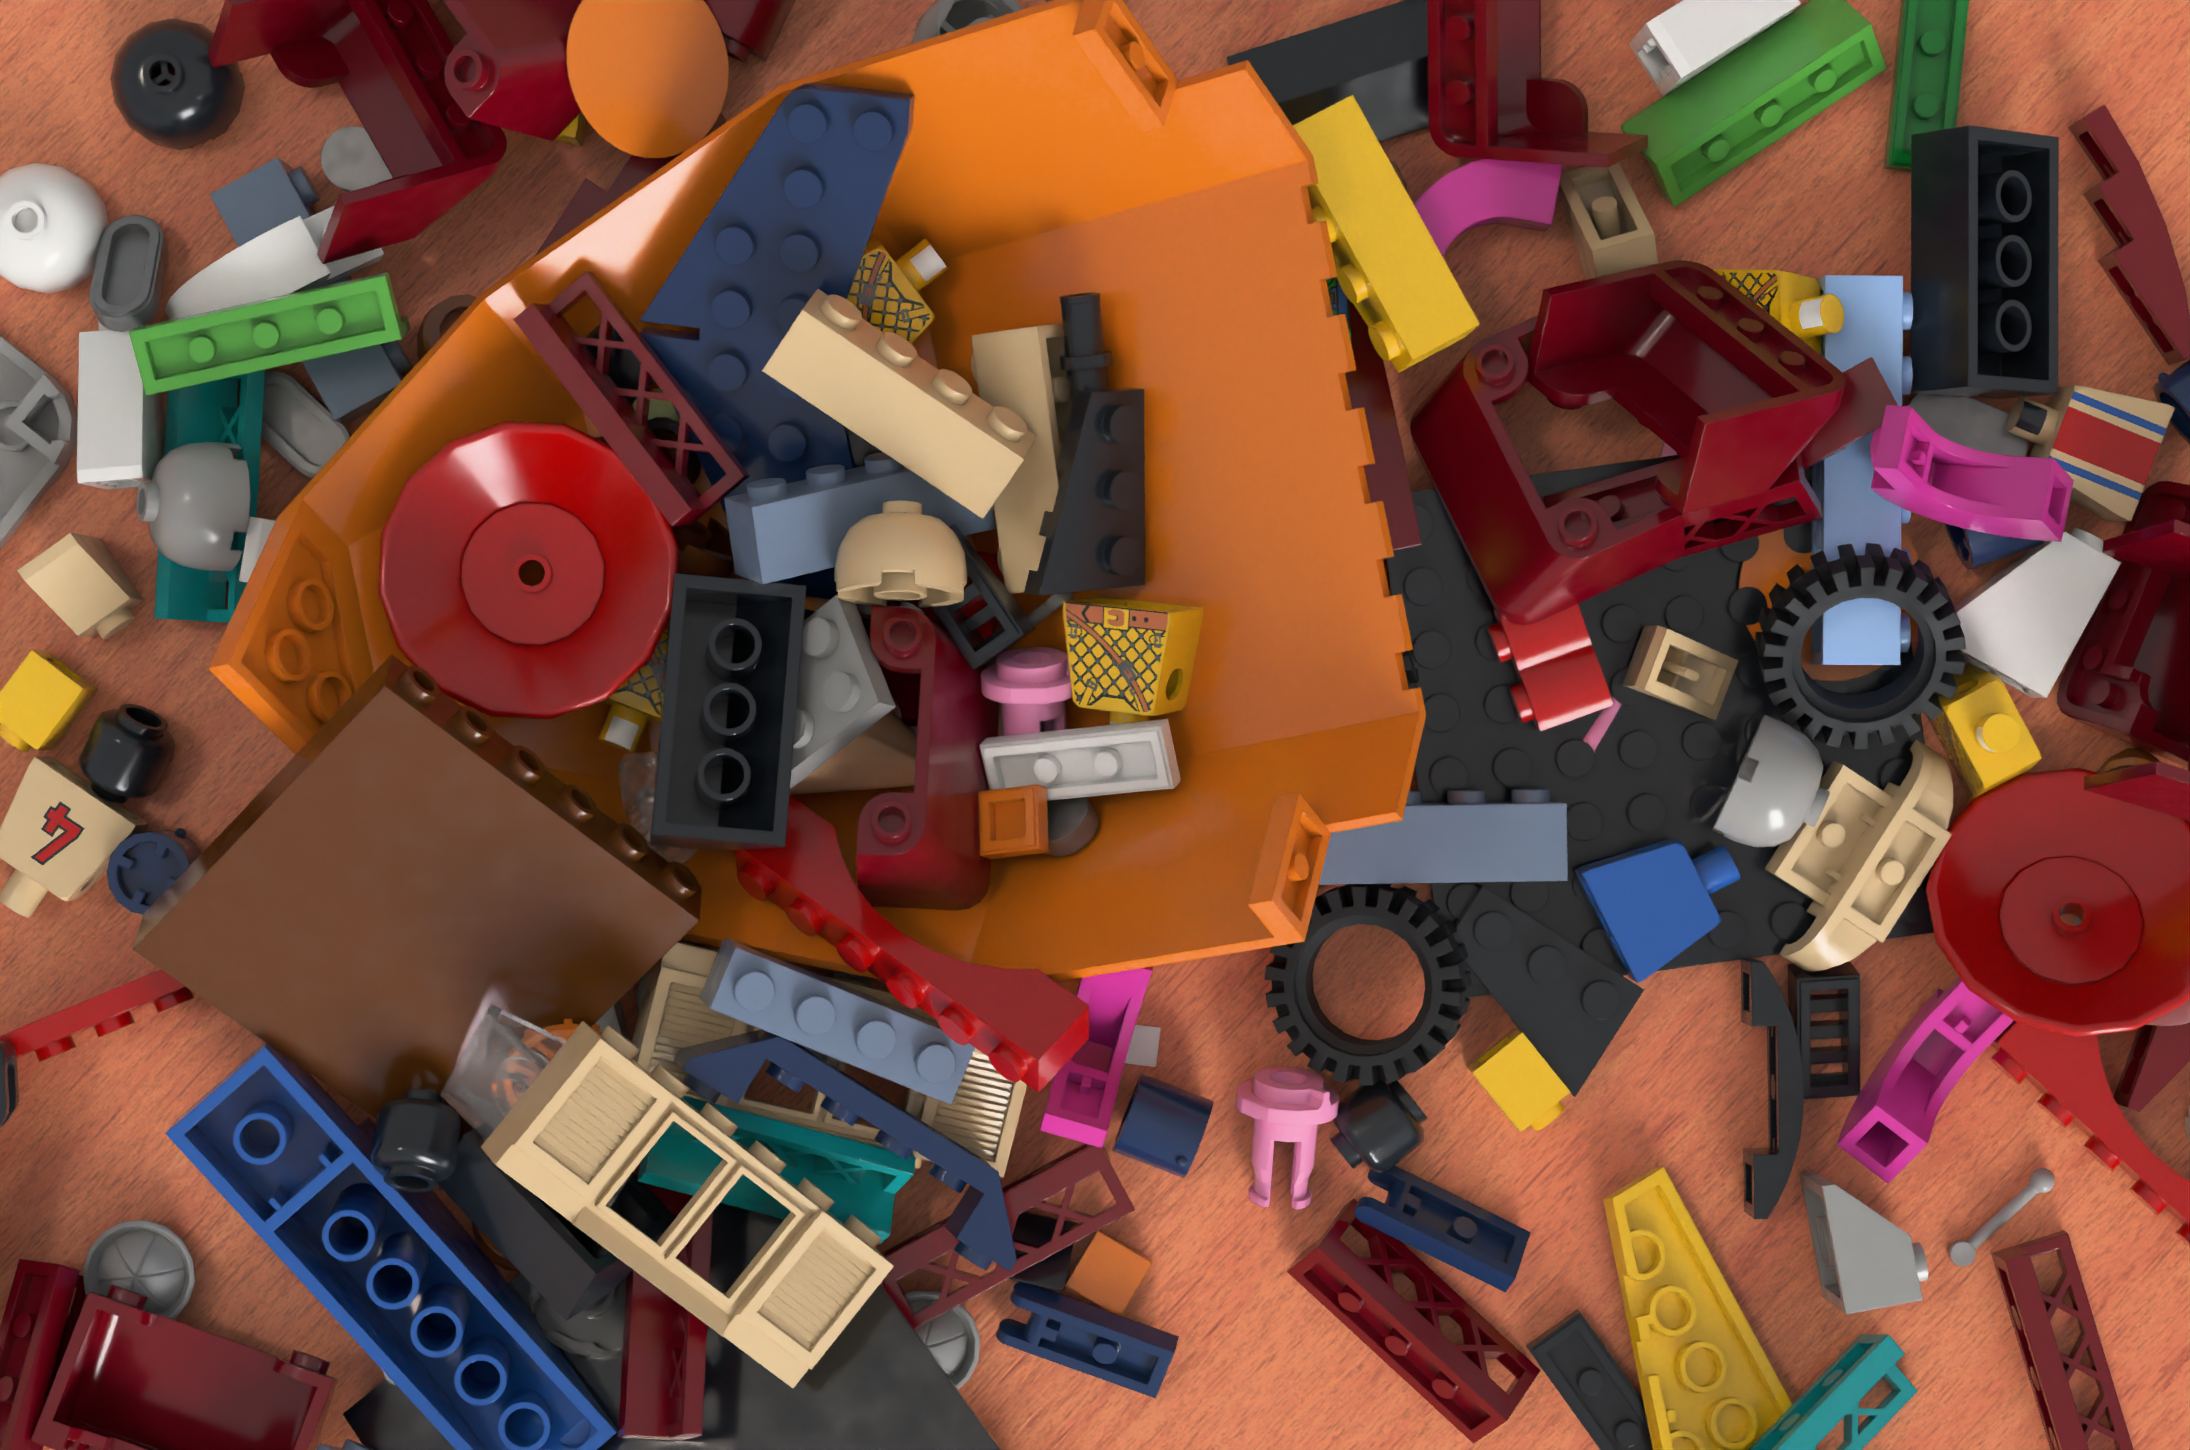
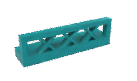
(210, 415)
(830, 1162)
(1838, 1396)

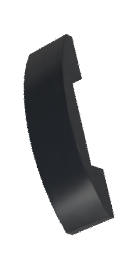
(1769, 1168)

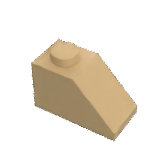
(1606, 221)
(83, 585)

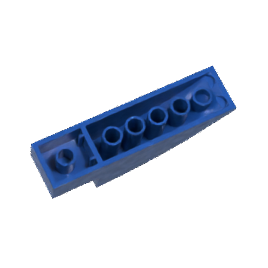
(386, 1262)

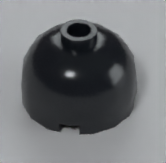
(197, 101)

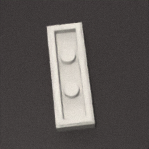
(1085, 760)

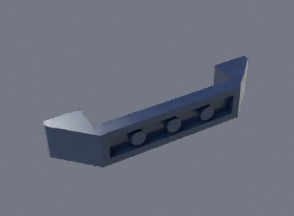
(981, 1215)

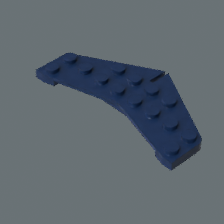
(777, 234)

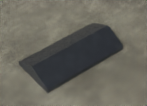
(1370, 56)

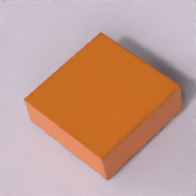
(1013, 821)
(1108, 1272)

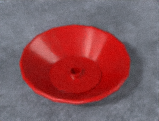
(459, 555)
(2054, 851)

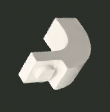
(267, 267)

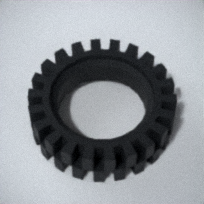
(1877, 711)
(1443, 978)

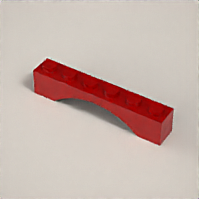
(1010, 1015)
(2077, 1091)

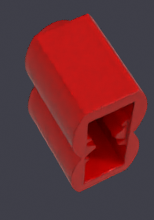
(1553, 667)

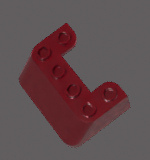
(1693, 368)

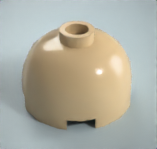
(901, 559)

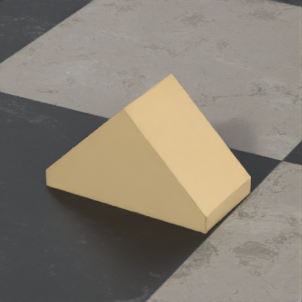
(1680, 671)

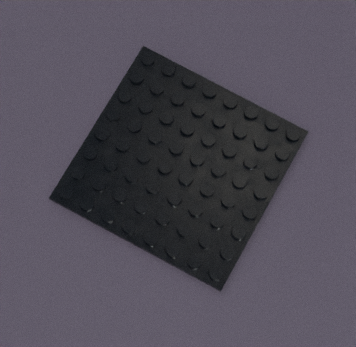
(1656, 766)

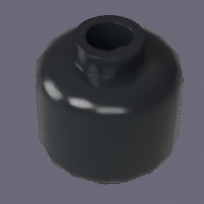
(127, 753)
(1378, 1126)
(416, 1141)

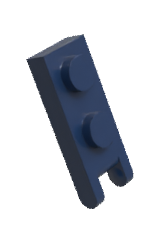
(1445, 1227)
(1089, 1339)

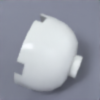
(48, 227)

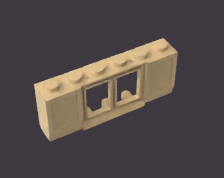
(675, 1017)
(592, 1125)

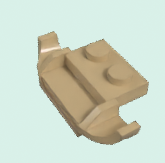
(1864, 857)

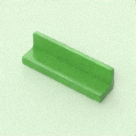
(1756, 96)
(267, 333)

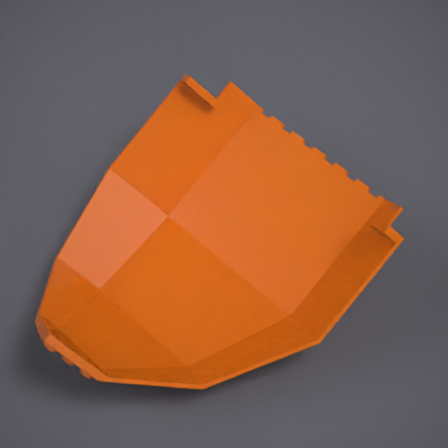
(1037, 170)

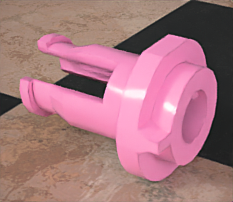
(1031, 687)
(1285, 1108)

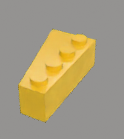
(1381, 242)

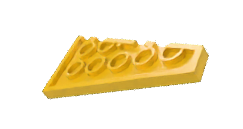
(1691, 1344)

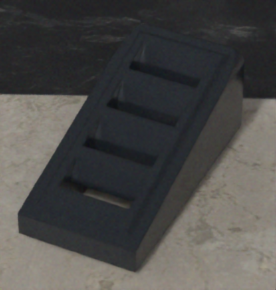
(1000, 605)
(1847, 1002)

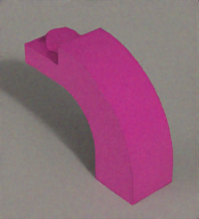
(1490, 194)
(1967, 485)
(1915, 1076)
(1087, 1085)

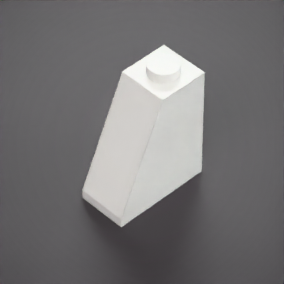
(1700, 34)
(117, 423)
(2036, 611)

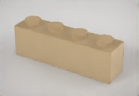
(1024, 375)
(900, 402)

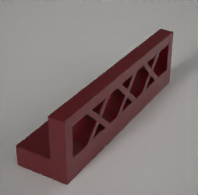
(612, 413)
(1634, 497)
(1019, 1196)
(1409, 1332)
(33, 1340)
(664, 1348)
(2040, 1350)

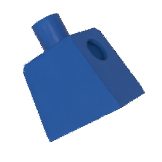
(1656, 901)

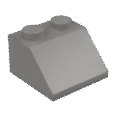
(1859, 1253)

